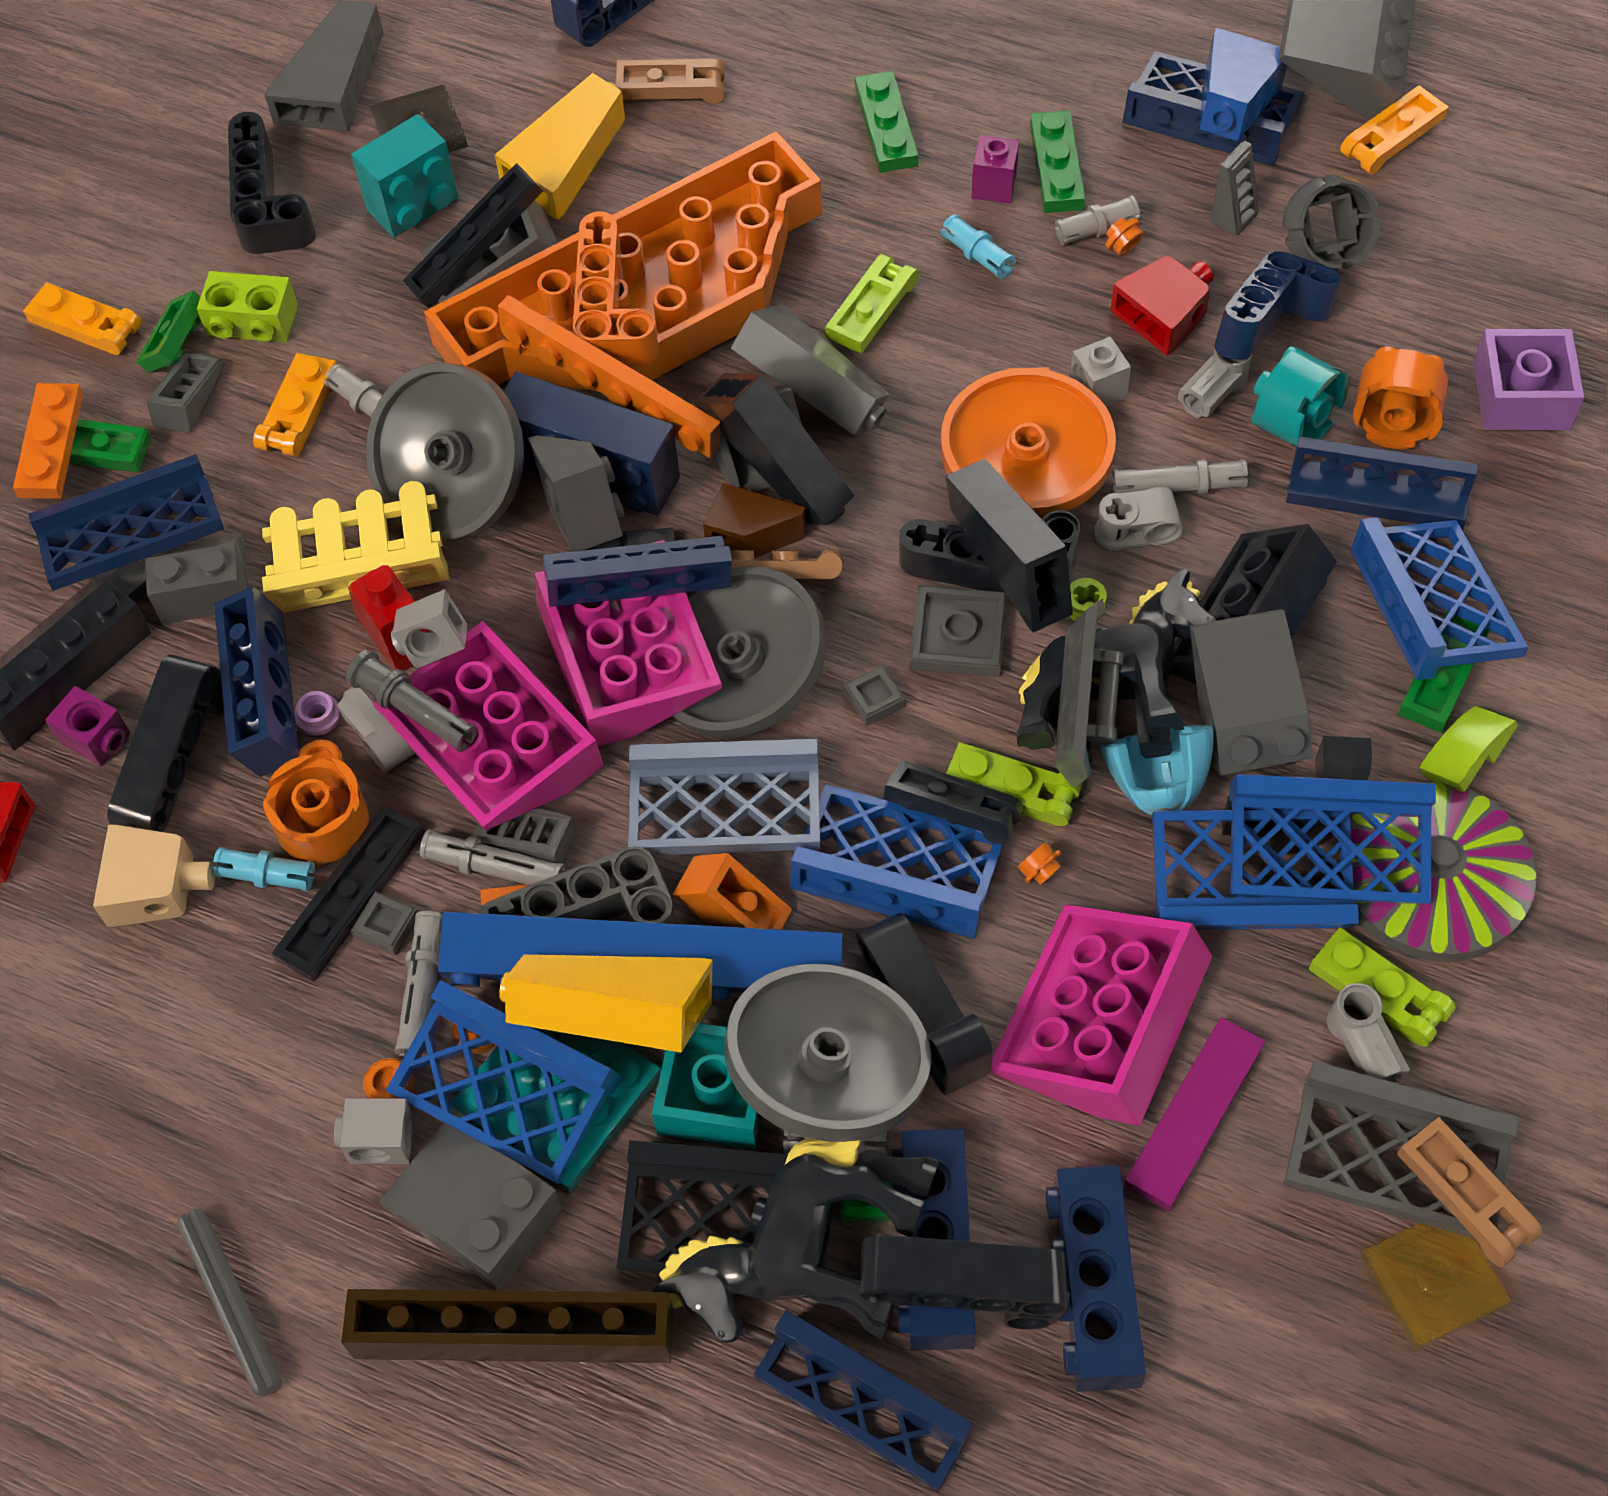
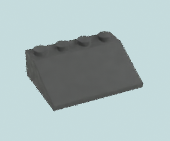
(1350, 48)

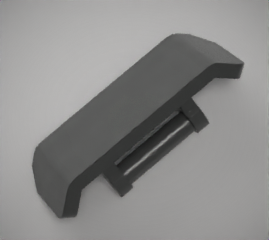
(1073, 725)

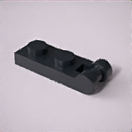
(954, 800)

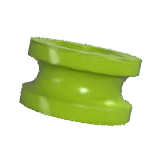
(1082, 589)

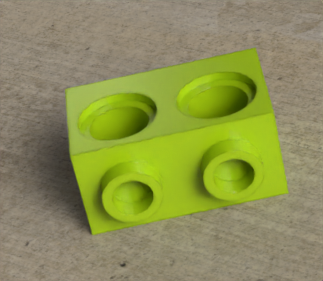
(247, 306)

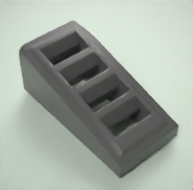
(1236, 191)
(182, 395)
(557, 824)

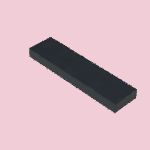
(472, 235)
(346, 893)

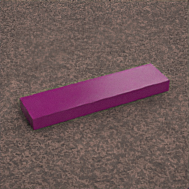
(1194, 1114)

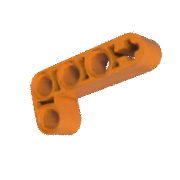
(621, 333)

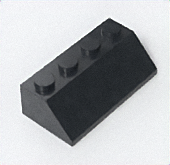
(1260, 575)
(65, 652)

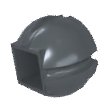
(1353, 221)

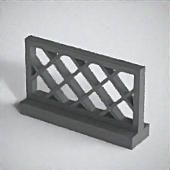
(1397, 1108)

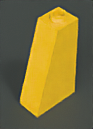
(566, 142)
(611, 997)

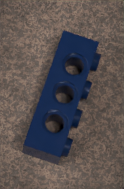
(256, 682)
(1098, 1196)
(948, 1213)

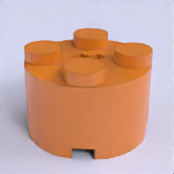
(1401, 397)
(316, 809)

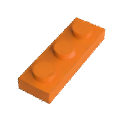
(48, 441)

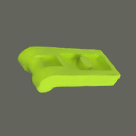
(870, 303)
(1018, 780)
(1349, 961)

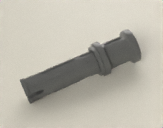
(394, 690)

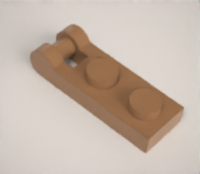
(671, 79)
(826, 566)
(1469, 1191)

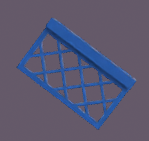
(1403, 599)
(1332, 796)
(888, 887)
(1243, 911)
(523, 1041)

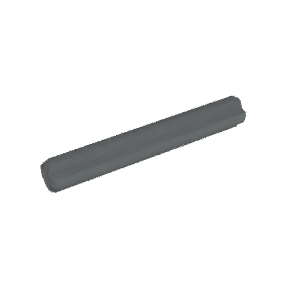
(229, 1303)

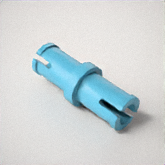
(978, 246)
(263, 869)

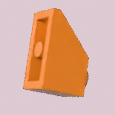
(729, 895)

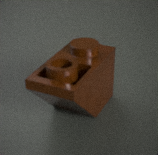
(754, 520)

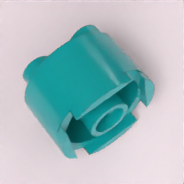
(1299, 397)

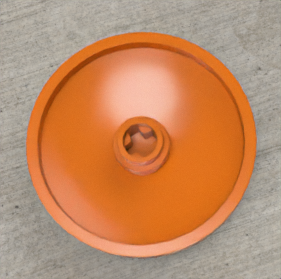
(1037, 432)

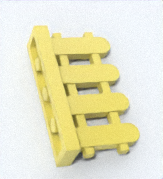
(324, 579)

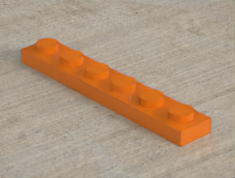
(607, 375)

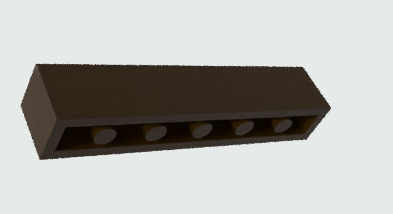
(508, 1325)

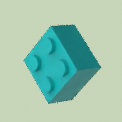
(405, 175)
(698, 1097)

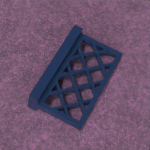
(1161, 109)
(110, 511)

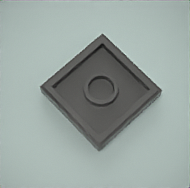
(958, 631)

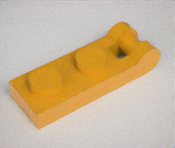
(1394, 129)
(82, 318)
(295, 406)

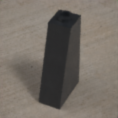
(776, 444)
(1013, 543)

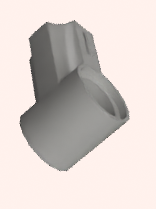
(1213, 384)
(377, 735)
(1369, 1039)

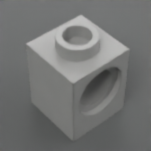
(1102, 370)
(432, 613)
(375, 1131)

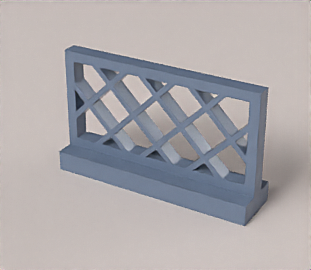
(724, 768)

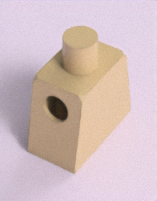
(146, 876)

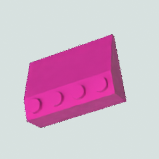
(628, 660)
(525, 738)
(1103, 1011)

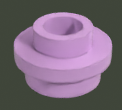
(314, 703)

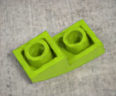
(1465, 747)

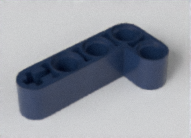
(593, 19)
(1275, 286)

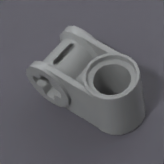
(1142, 517)

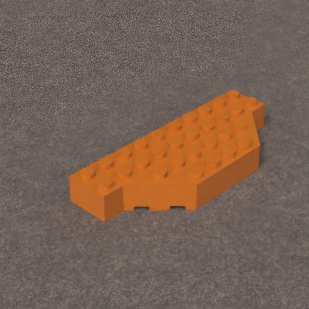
(689, 257)

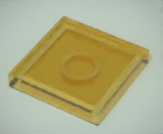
(1434, 1281)

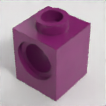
(995, 169)
(77, 715)

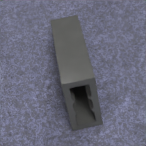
(329, 70)
(811, 367)

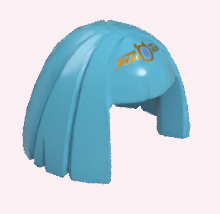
(1162, 781)

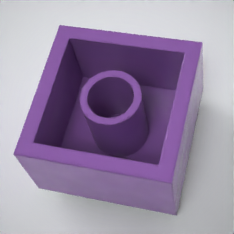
(1528, 379)

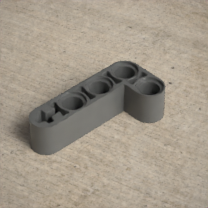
(603, 874)

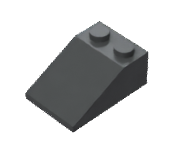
(521, 240)
(1251, 692)
(473, 1204)

